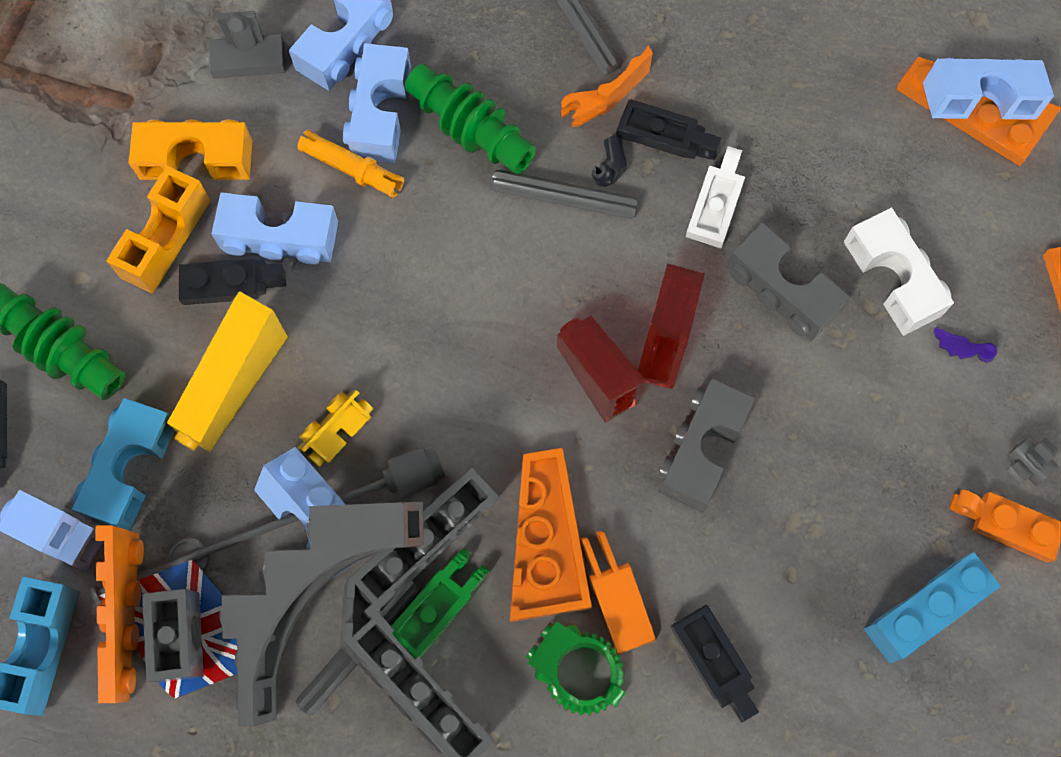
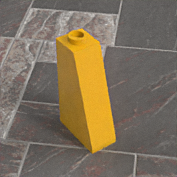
(227, 372)

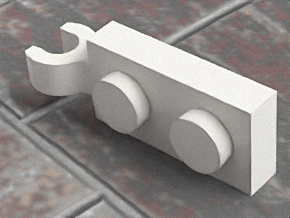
(717, 201)

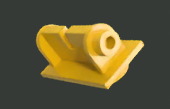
(343, 414)

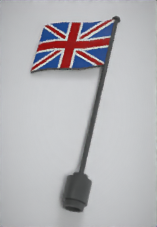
(405, 474)

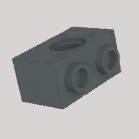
(172, 635)

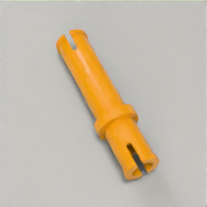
(362, 169)

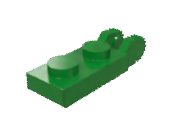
(436, 606)

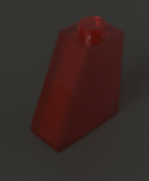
(670, 326)
(600, 367)

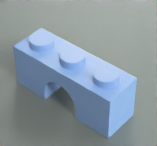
(328, 55)
(380, 76)
(1015, 86)
(305, 236)
(292, 486)
(49, 530)

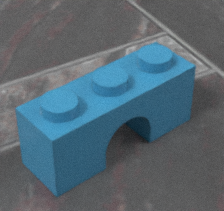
(131, 433)
(932, 608)
(43, 622)

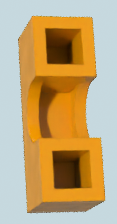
(163, 144)
(175, 210)

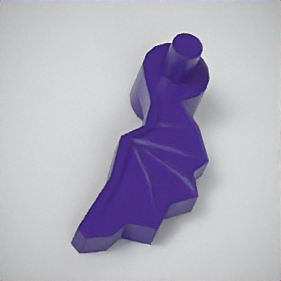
(962, 348)

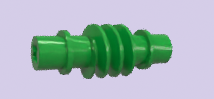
(470, 118)
(57, 345)

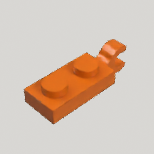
(1010, 524)

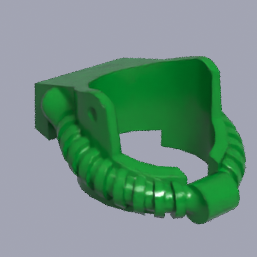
(556, 645)

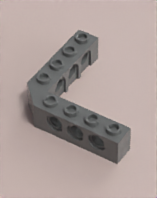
(381, 656)

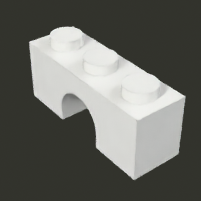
(888, 243)

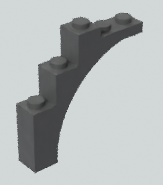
(292, 578)

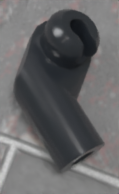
(614, 165)

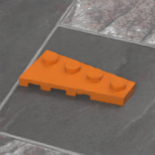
(1007, 137)
(548, 553)
(117, 612)

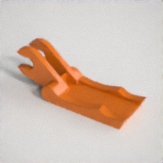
(601, 101)
(618, 599)

